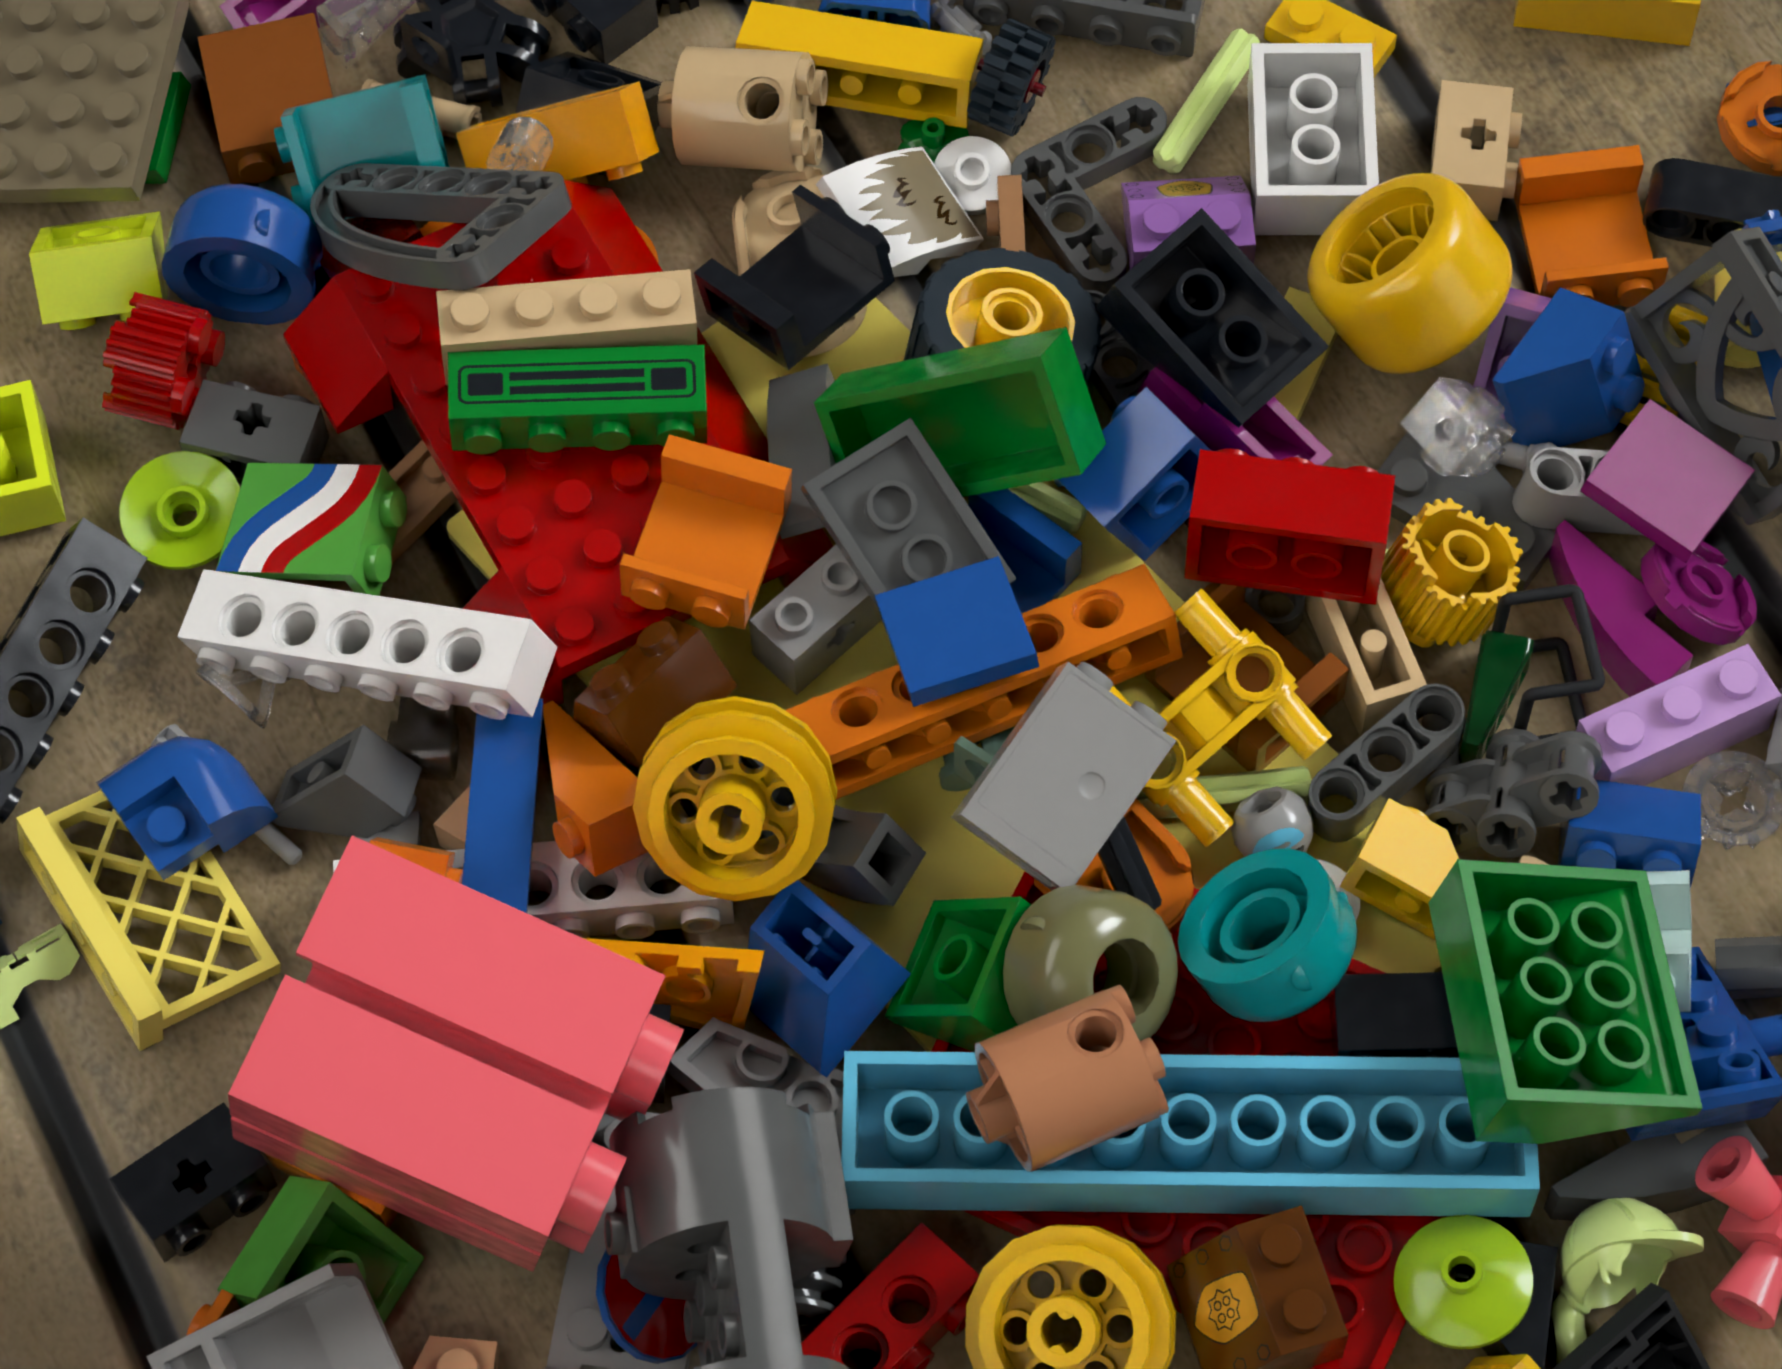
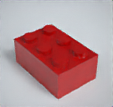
(1288, 525)

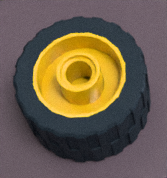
(1000, 298)

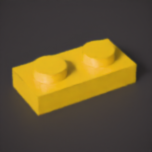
(1327, 23)

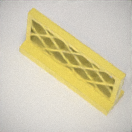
(104, 940)

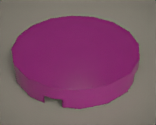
(1700, 594)

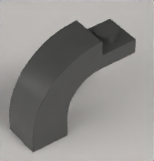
(865, 852)

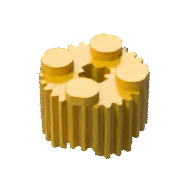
(1449, 574)

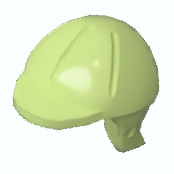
(1607, 1255)

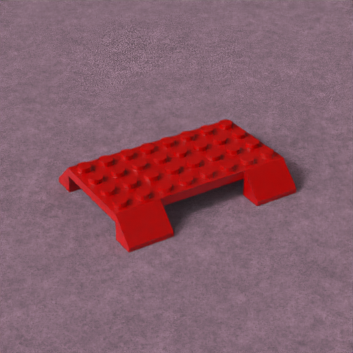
(544, 518)

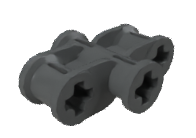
(1520, 791)

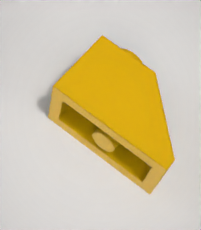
(1402, 865)

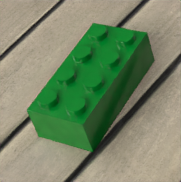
(988, 411)

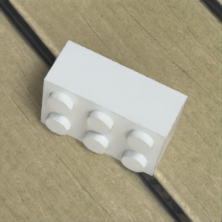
(1309, 133)

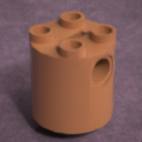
(1067, 1080)

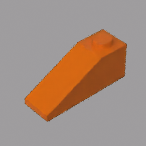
(590, 796)

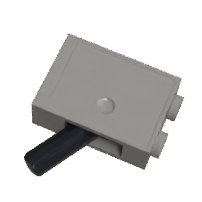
(1067, 781)

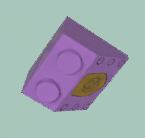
(1160, 207)

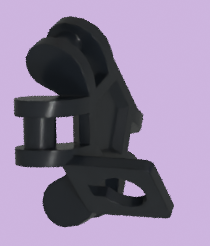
(468, 30)

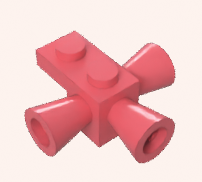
(1752, 1224)

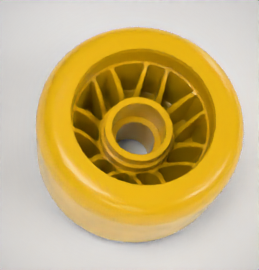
(1410, 273)

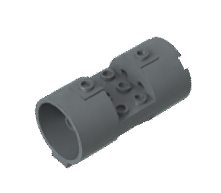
(727, 1212)

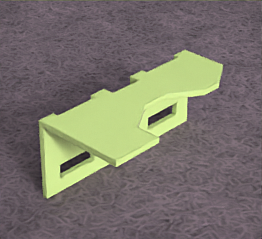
(46, 964)

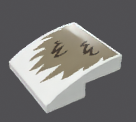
(907, 204)

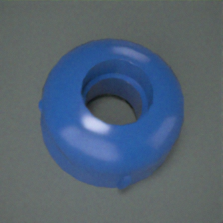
(243, 254)

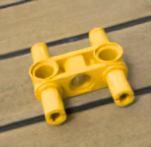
(1217, 709)

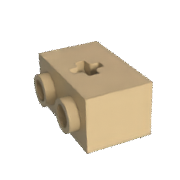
(1473, 142)

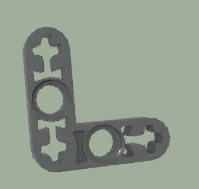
(1071, 177)

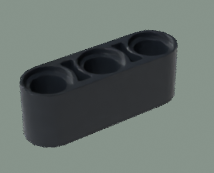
(1705, 200)

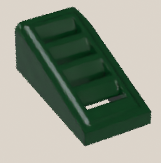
(1497, 678)

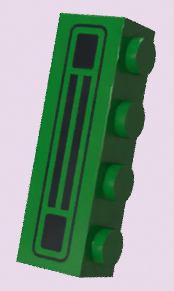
(576, 398)

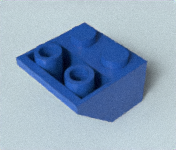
(818, 976)

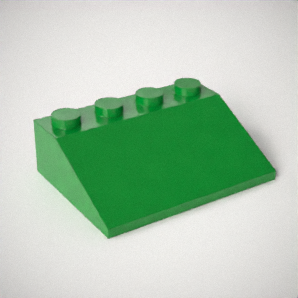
(1560, 1001)

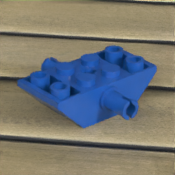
(1726, 1057)

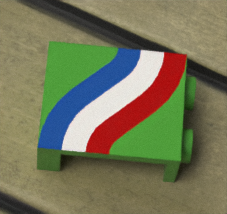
(315, 524)

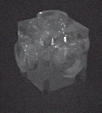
(1459, 428)

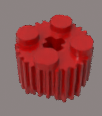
(160, 360)

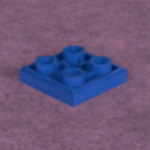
(956, 631)

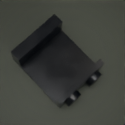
(803, 284)

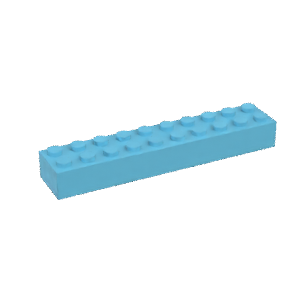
(1234, 1142)

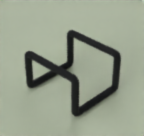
(1571, 687)

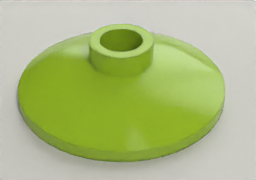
(164, 491)
(1470, 1311)

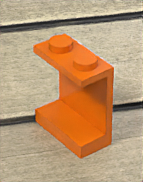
(1587, 225)
(708, 534)

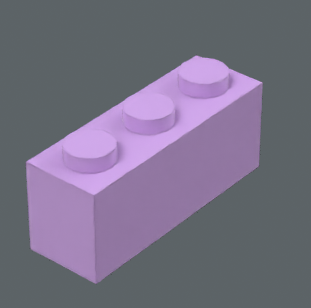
(1683, 719)

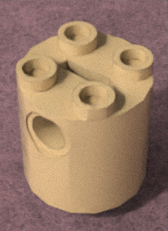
(724, 107)

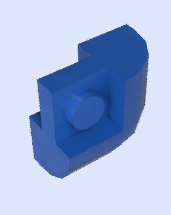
(185, 801)

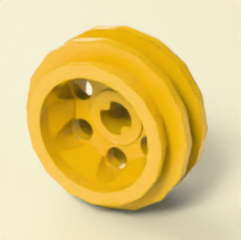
(720, 852)
(1066, 1253)

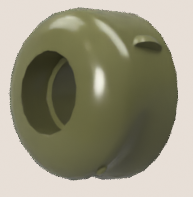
(1065, 934)

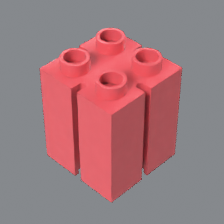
(453, 1059)

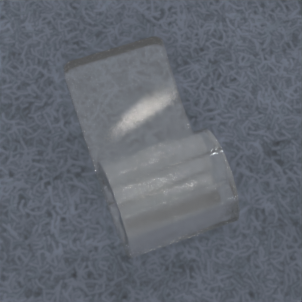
(522, 137)

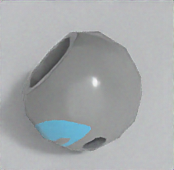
(1272, 821)

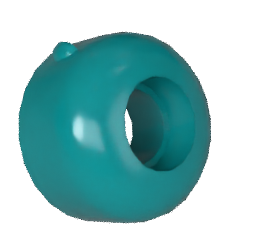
(1268, 935)

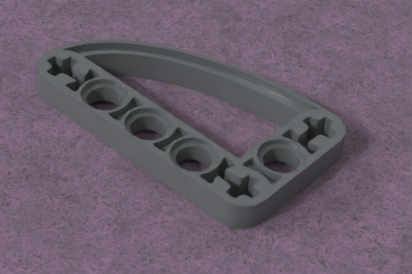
(501, 206)

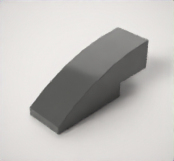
(799, 439)
(1648, 1170)

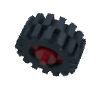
(1011, 77)

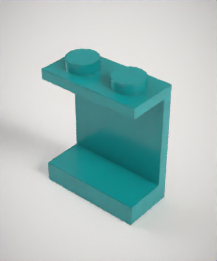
(371, 125)

